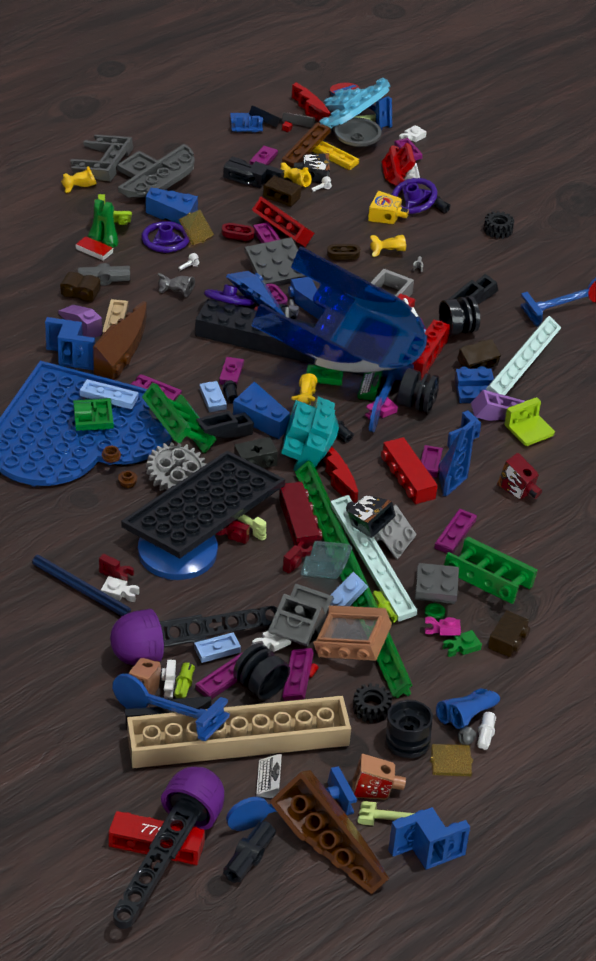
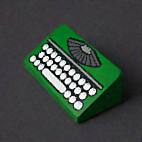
(370, 385)

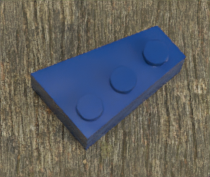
(170, 204)
(263, 410)

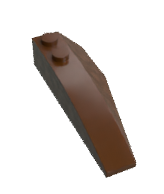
(119, 343)
(326, 827)

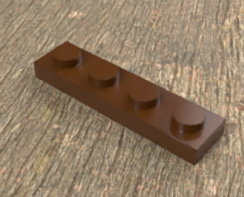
(306, 144)

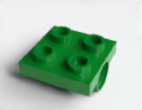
(93, 414)

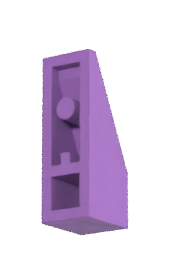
(90, 319)
(492, 405)

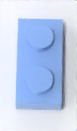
(213, 396)
(348, 591)
(217, 647)

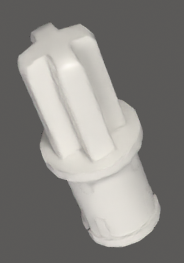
(486, 730)

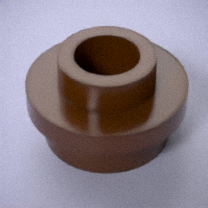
(111, 454)
(127, 479)

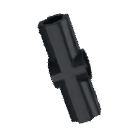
(249, 851)

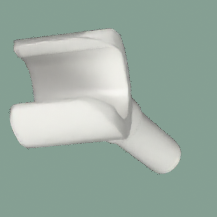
(325, 184)
(193, 260)

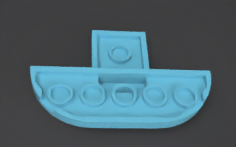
(350, 102)

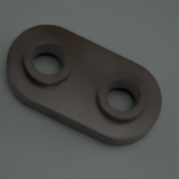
(343, 251)

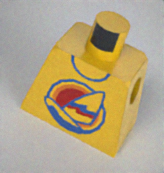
(386, 209)

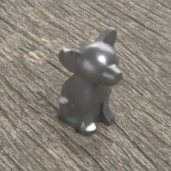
(178, 284)

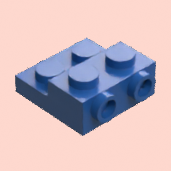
(471, 382)

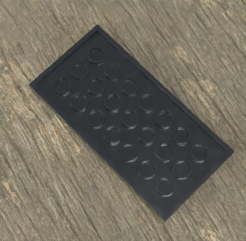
(202, 504)

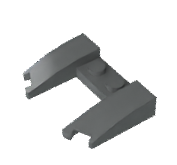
(114, 148)

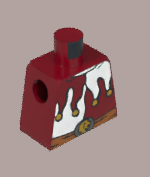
(519, 478)

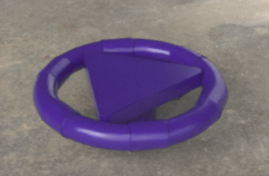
(414, 195)
(165, 237)
(229, 295)

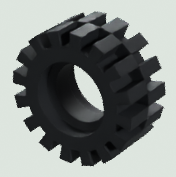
(498, 224)
(372, 693)

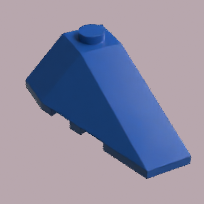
(253, 287)
(456, 462)

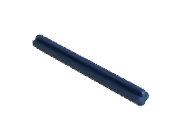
(81, 585)

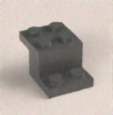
(436, 583)
(301, 614)

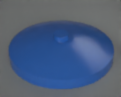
(171, 567)

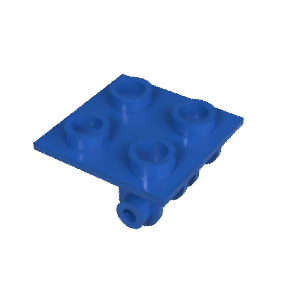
(245, 122)

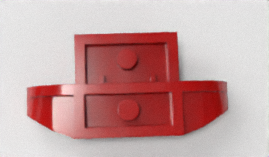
(398, 163)

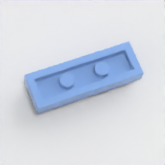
(119, 396)

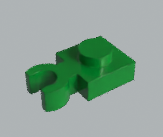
(465, 643)

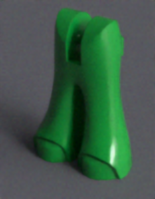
(103, 224)

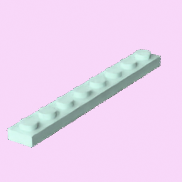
(524, 357)
(376, 563)

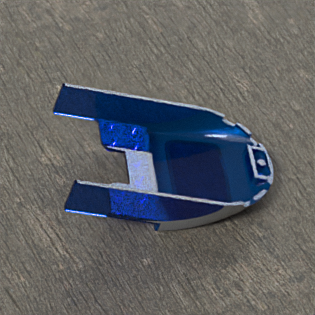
(360, 324)

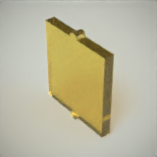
(196, 227)
(451, 760)

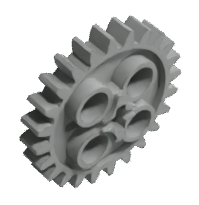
(172, 464)

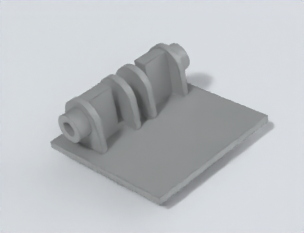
(396, 534)

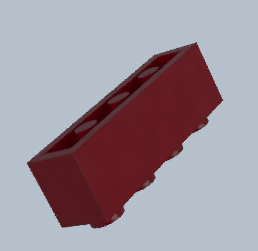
(299, 514)

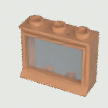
(353, 633)

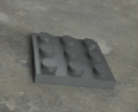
(274, 261)

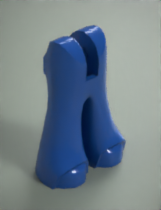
(463, 709)

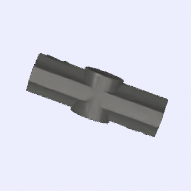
(107, 273)

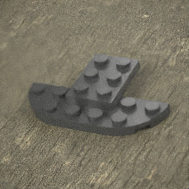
(154, 173)

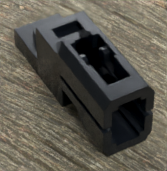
(254, 175)

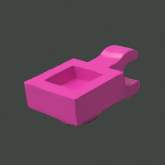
(387, 409)
(448, 626)

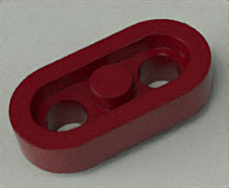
(238, 231)

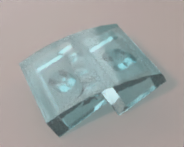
(326, 560)

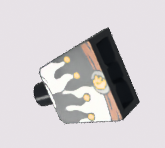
(317, 166)
(370, 514)

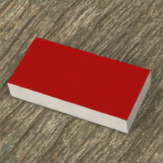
(94, 248)

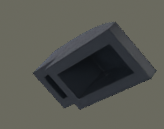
(480, 290)
(226, 424)

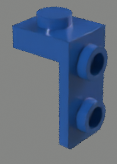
(467, 416)

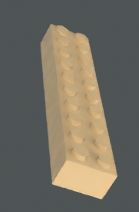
(247, 732)

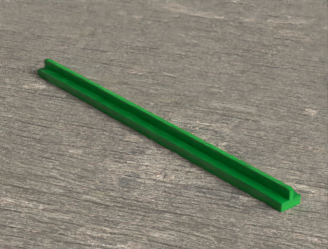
(332, 531)

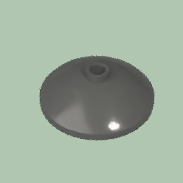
(358, 132)

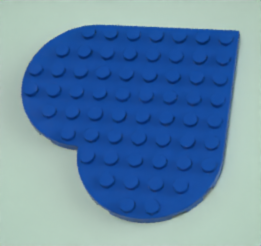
(41, 437)

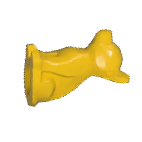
(297, 176)
(82, 179)
(390, 244)
(307, 387)

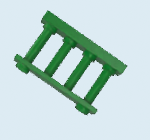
(177, 417)
(496, 561)

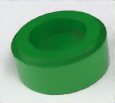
(436, 611)

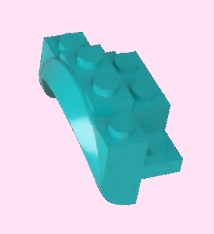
(314, 424)

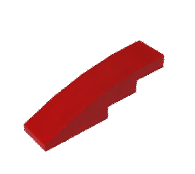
(311, 103)
(341, 477)

